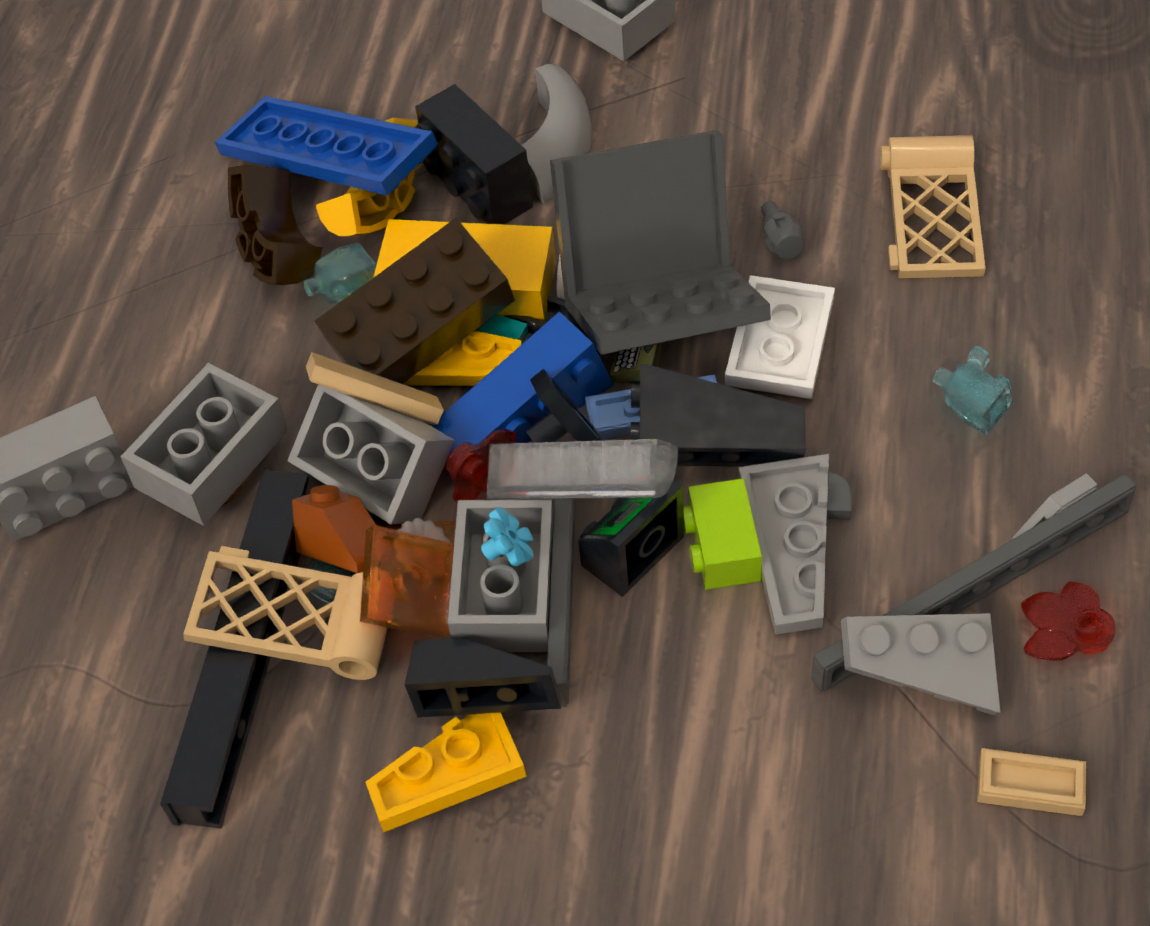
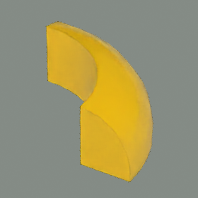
(366, 211)

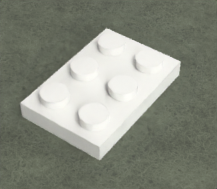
(787, 350)

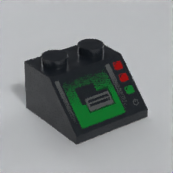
(632, 538)

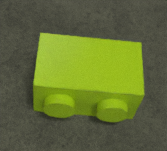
(723, 534)

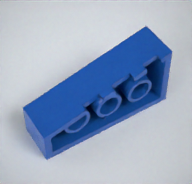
(506, 394)

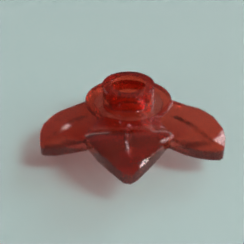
(470, 465)
(1063, 621)

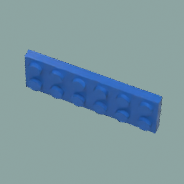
(327, 144)

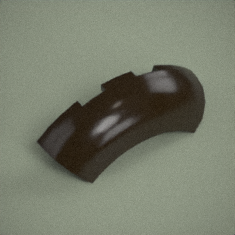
(268, 226)

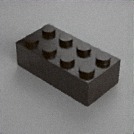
(418, 306)

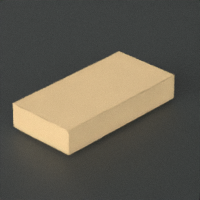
(1032, 782)

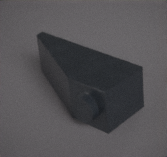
(473, 678)

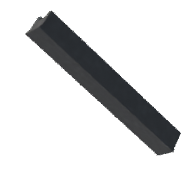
(233, 679)

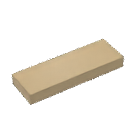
(374, 389)

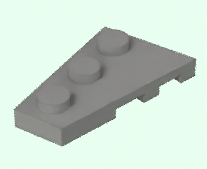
(928, 653)

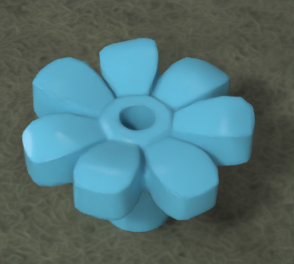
(507, 538)

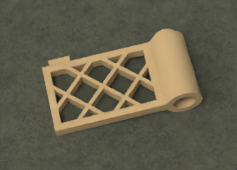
(932, 164)
(348, 645)

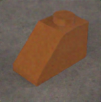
(331, 527)

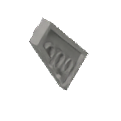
(791, 528)

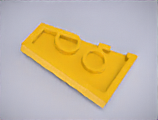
(454, 767)

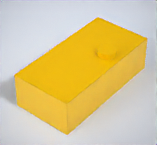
(519, 251)

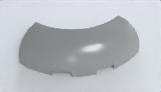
(564, 131)

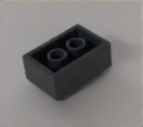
(476, 157)

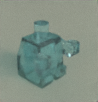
(341, 273)
(973, 393)

